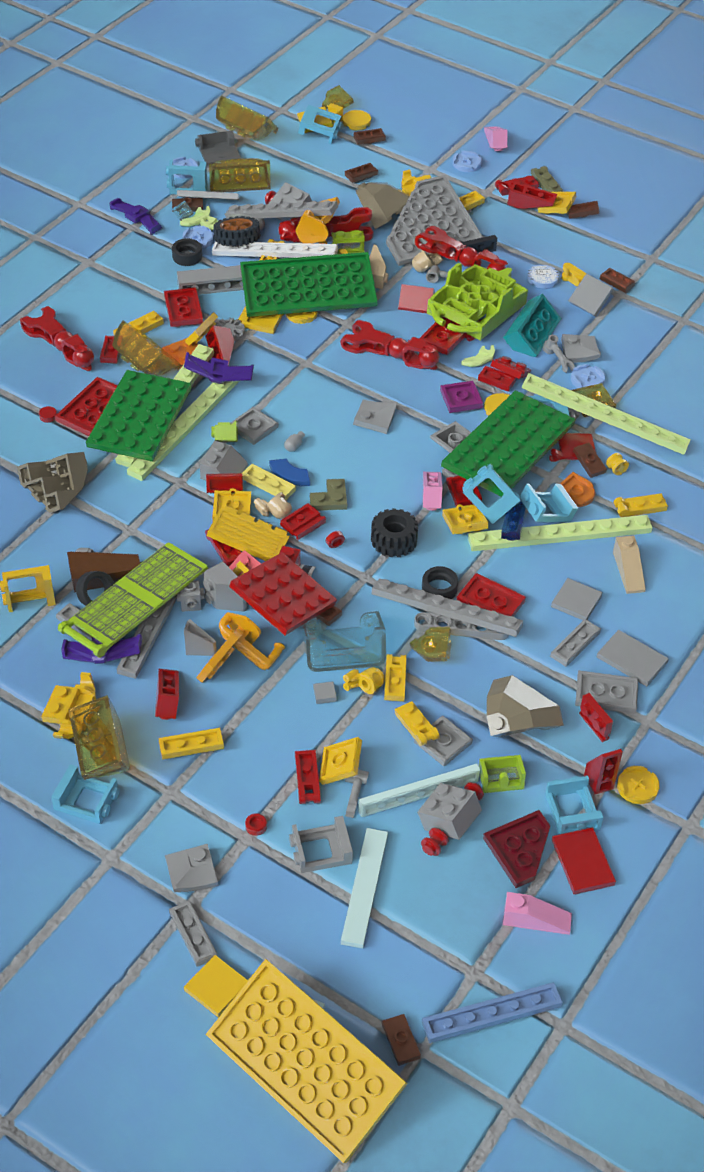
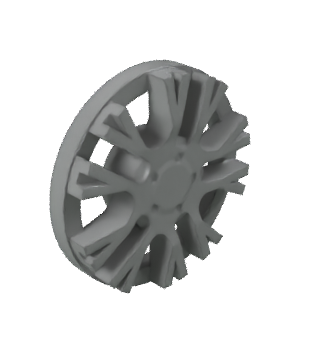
(235, 326)

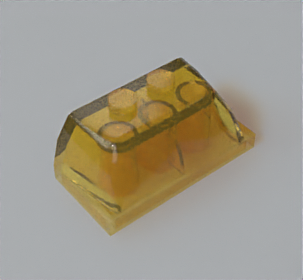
(243, 120)
(239, 175)
(142, 351)
(99, 739)

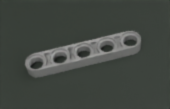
(469, 631)

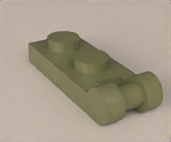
(545, 179)

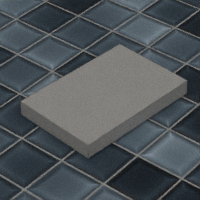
(632, 657)
(610, 691)

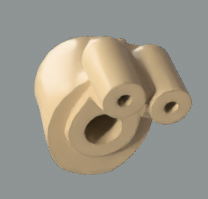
(424, 261)
(276, 506)

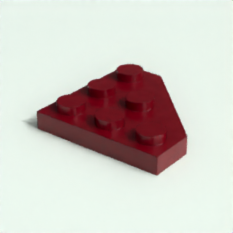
(519, 846)

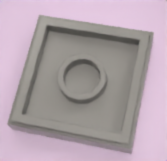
(590, 295)
(255, 425)
(576, 599)
(449, 745)

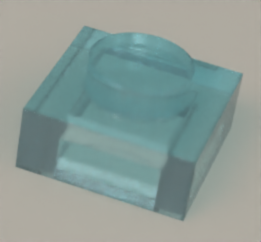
(182, 211)

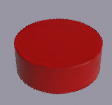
(47, 414)
(335, 539)
(256, 824)

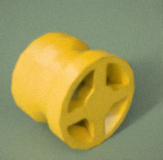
(617, 464)

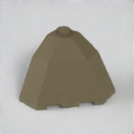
(382, 200)
(55, 480)
(519, 708)

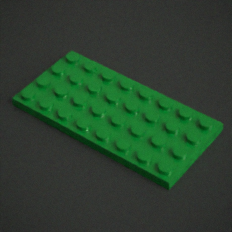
(308, 284)
(509, 440)

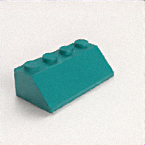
(532, 326)

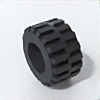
(394, 532)

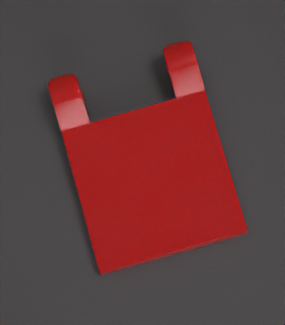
(567, 445)

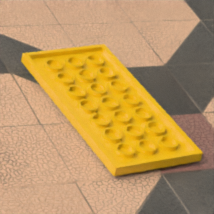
(306, 1060)

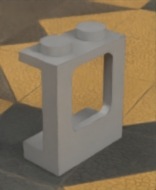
(338, 841)

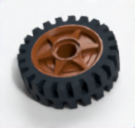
(237, 231)

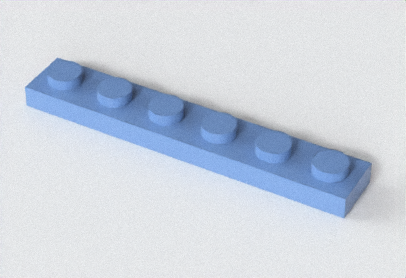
(491, 1012)

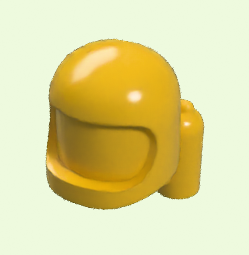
(368, 680)

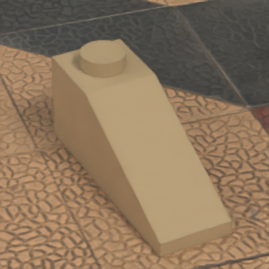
(378, 268)
(629, 564)

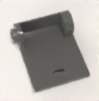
(217, 146)

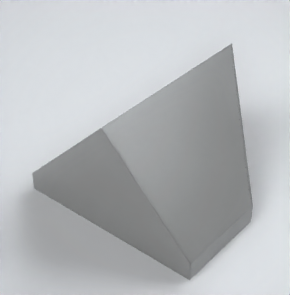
(198, 641)

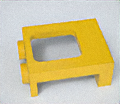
(43, 586)

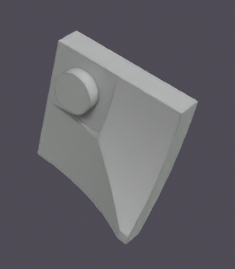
(580, 348)
(375, 415)
(191, 869)

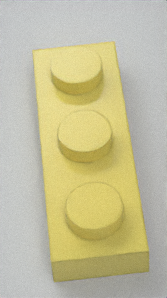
(268, 481)

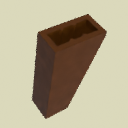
(113, 564)

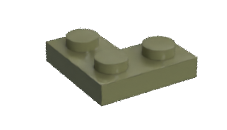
(333, 499)

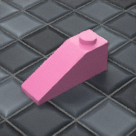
(496, 137)
(432, 490)
(535, 914)

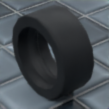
(187, 244)
(440, 573)
(81, 587)

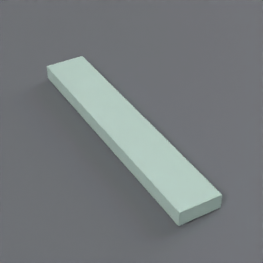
(416, 790)
(364, 888)

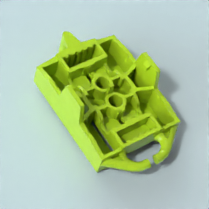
(472, 295)

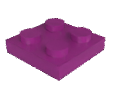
(461, 396)

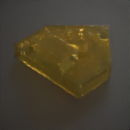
(338, 97)
(434, 644)

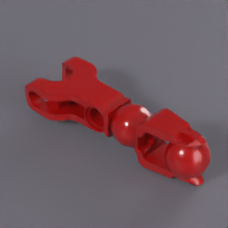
(344, 223)
(443, 245)
(54, 333)
(383, 343)

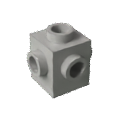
(191, 597)

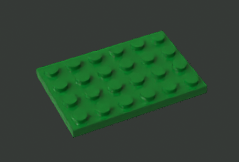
(139, 415)

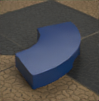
(292, 474)

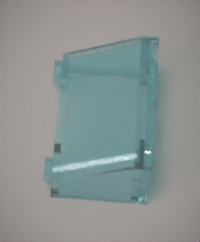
(346, 646)

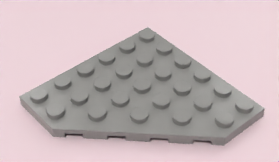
(428, 205)

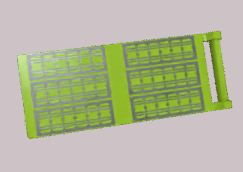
(134, 598)

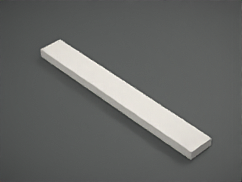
(275, 249)

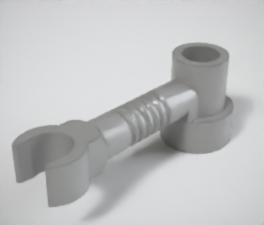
(435, 273)
(551, 347)
(357, 781)

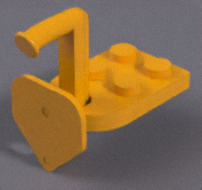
(313, 228)
(240, 635)

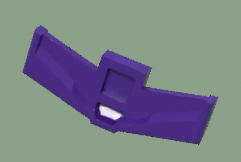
(136, 214)
(218, 369)
(121, 649)

